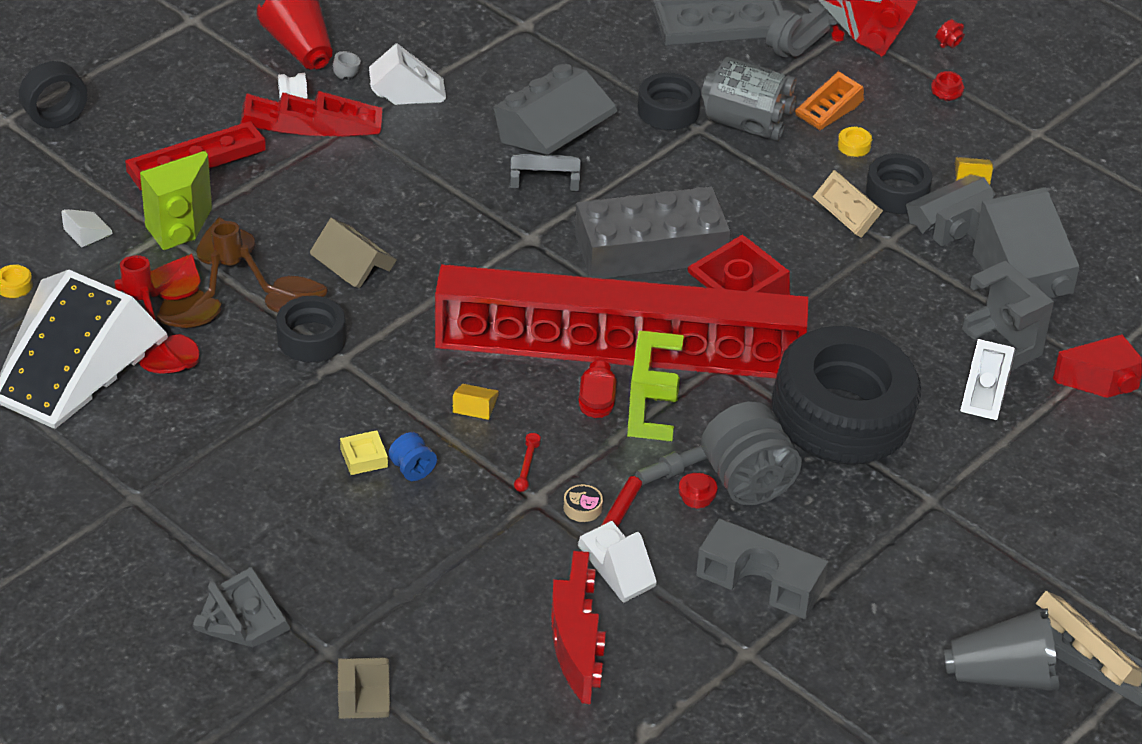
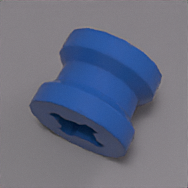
(412, 456)

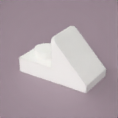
(619, 560)

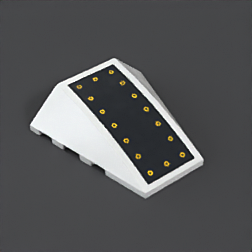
(72, 345)

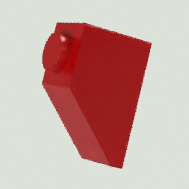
(1100, 367)

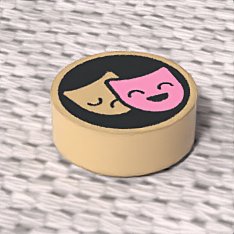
(583, 503)

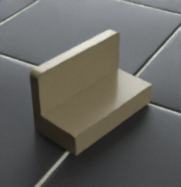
(349, 252)

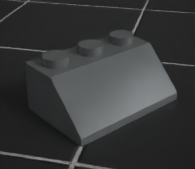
(552, 110)

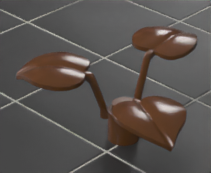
(227, 245)

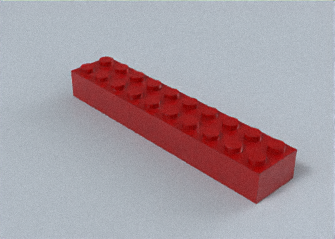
(602, 320)

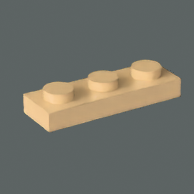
(1090, 640)

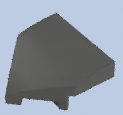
(241, 611)

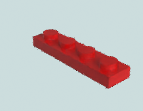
(220, 146)

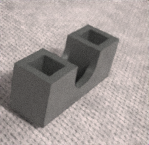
(737, 552)

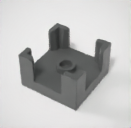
(1013, 309)

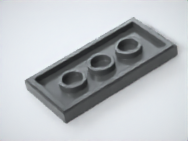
(714, 19)

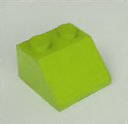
(177, 199)

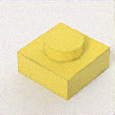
(364, 452)

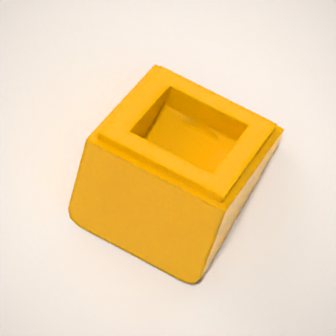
(972, 166)
(474, 401)

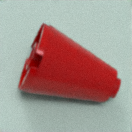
(299, 29)

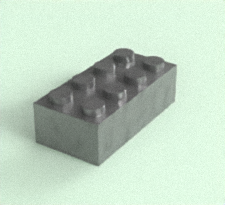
(649, 231)

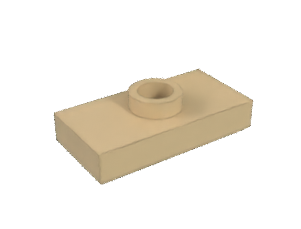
(847, 203)

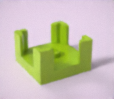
(652, 385)

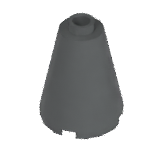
(1007, 654)

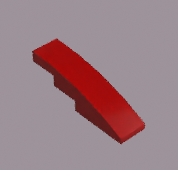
(323, 117)

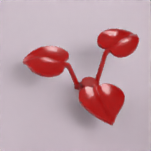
(171, 282)

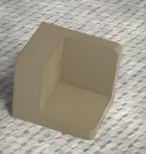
(363, 688)

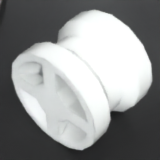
(293, 85)

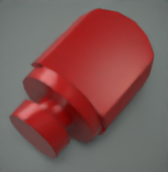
(597, 390)

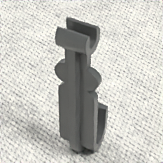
(795, 33)

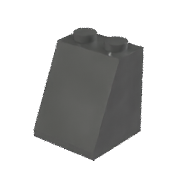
(1030, 238)

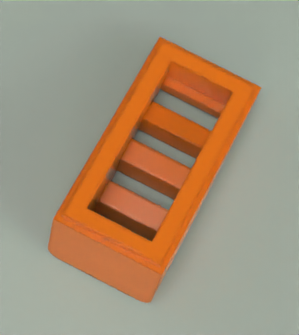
(837, 84)

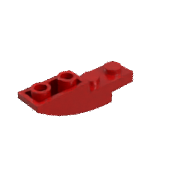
(576, 629)

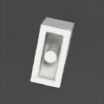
(405, 79)
(988, 379)

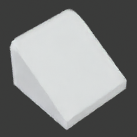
(84, 226)

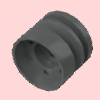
(751, 453)

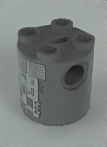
(749, 98)

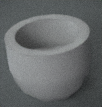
(346, 64)

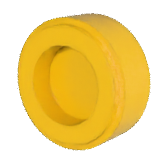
(854, 141)
(15, 281)

